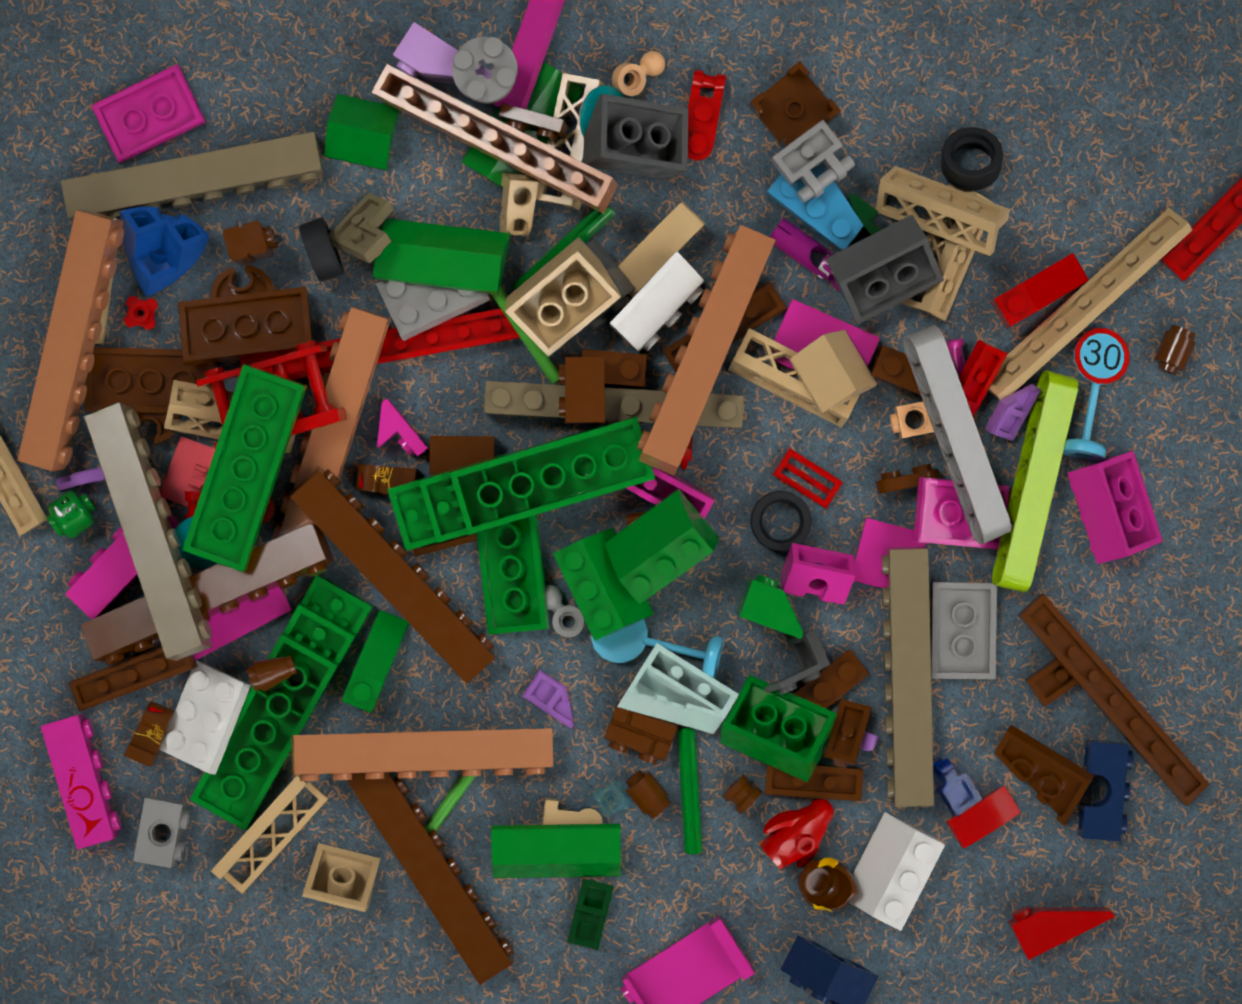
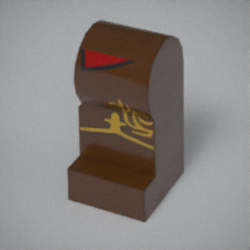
(380, 478)
(150, 734)

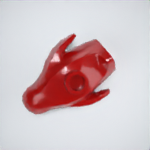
(797, 833)

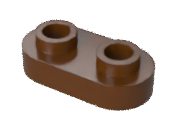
(893, 481)

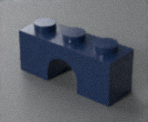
(1106, 818)

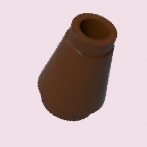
(270, 672)

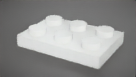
(205, 717)

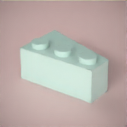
(678, 693)

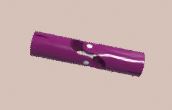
(799, 245)

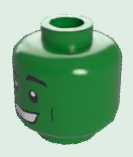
(71, 514)

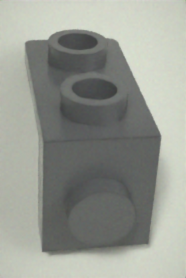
(810, 657)

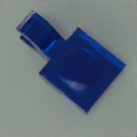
(958, 790)

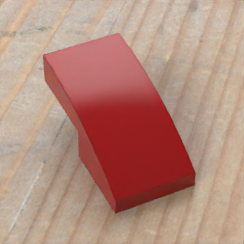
(983, 817)

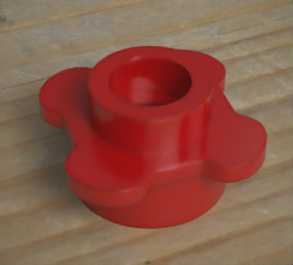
(148, 306)

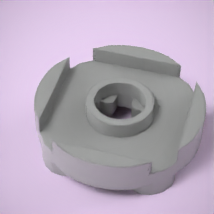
(493, 52)

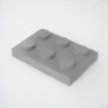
(421, 307)
(963, 630)

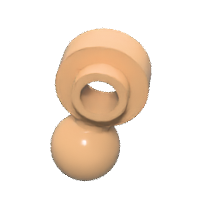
(650, 65)

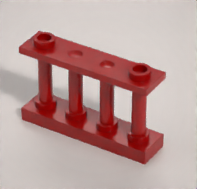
(324, 413)

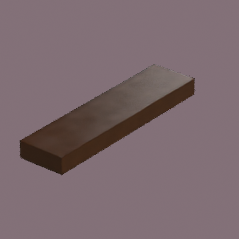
(762, 307)
(127, 677)

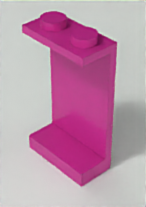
(689, 968)

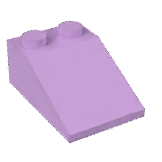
(428, 57)

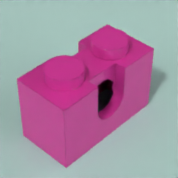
(828, 581)

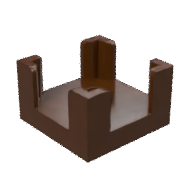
(793, 106)

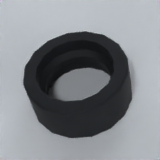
(971, 138)
(321, 253)
(775, 497)

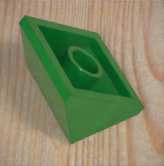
(360, 131)

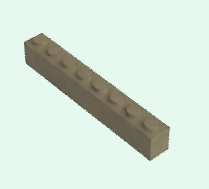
(197, 177)
(620, 404)
(149, 531)
(909, 676)

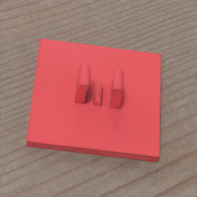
(187, 470)

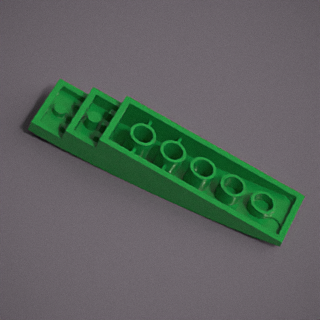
(519, 484)
(261, 739)

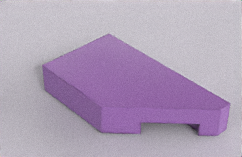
(1012, 412)
(80, 478)
(550, 697)

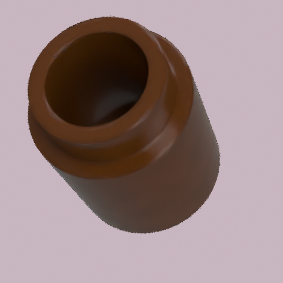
(1175, 349)
(647, 793)

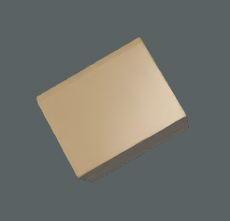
(832, 370)
(341, 877)

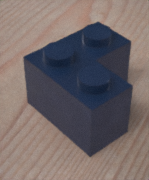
(827, 974)

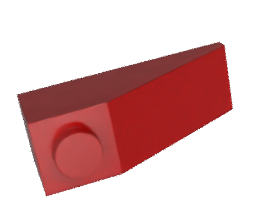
(1039, 291)
(1048, 927)

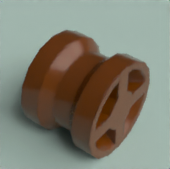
(741, 794)

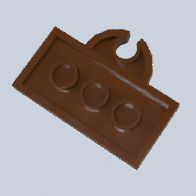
(244, 320)
(141, 381)

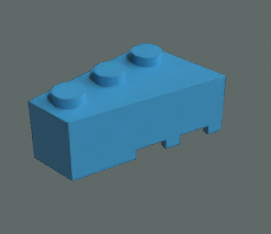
(826, 216)

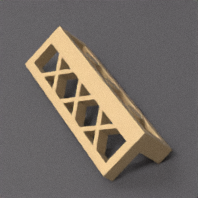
(578, 142)
(940, 202)
(953, 265)
(778, 382)
(200, 407)
(261, 824)

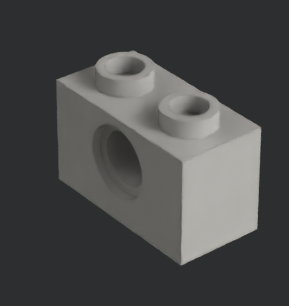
(149, 846)

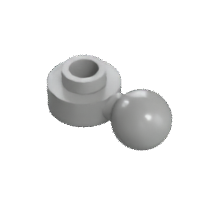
(554, 602)

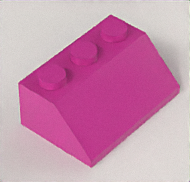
(1115, 507)

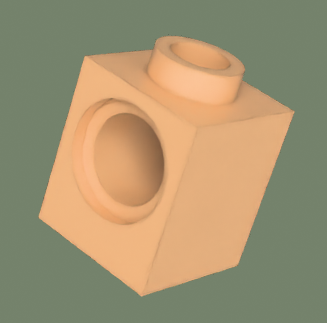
(899, 425)

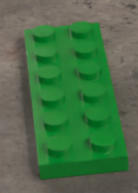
(244, 467)

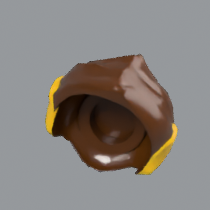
(827, 884)

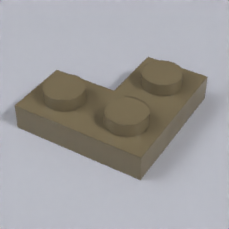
(359, 232)

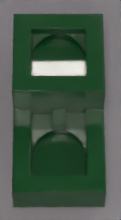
(865, 213)
(590, 914)

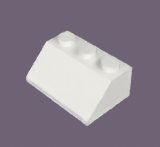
(658, 303)
(894, 870)

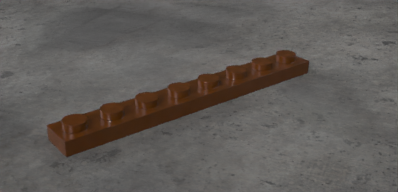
(1113, 699)

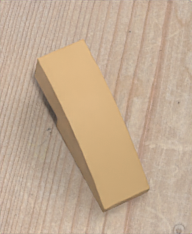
(660, 246)

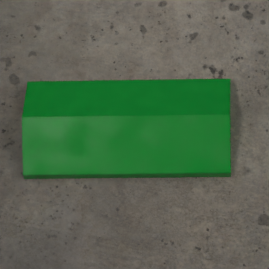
(542, 101)
(443, 256)
(513, 577)
(556, 850)

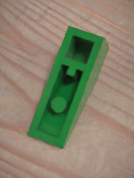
(375, 661)

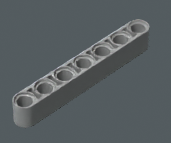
(957, 434)

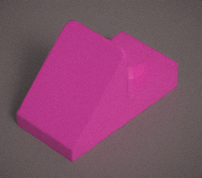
(393, 423)

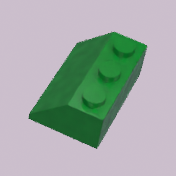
(660, 546)
(596, 588)
(768, 606)
(777, 729)

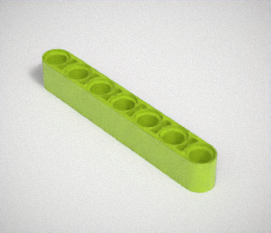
(1035, 481)

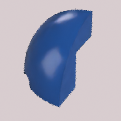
(160, 246)

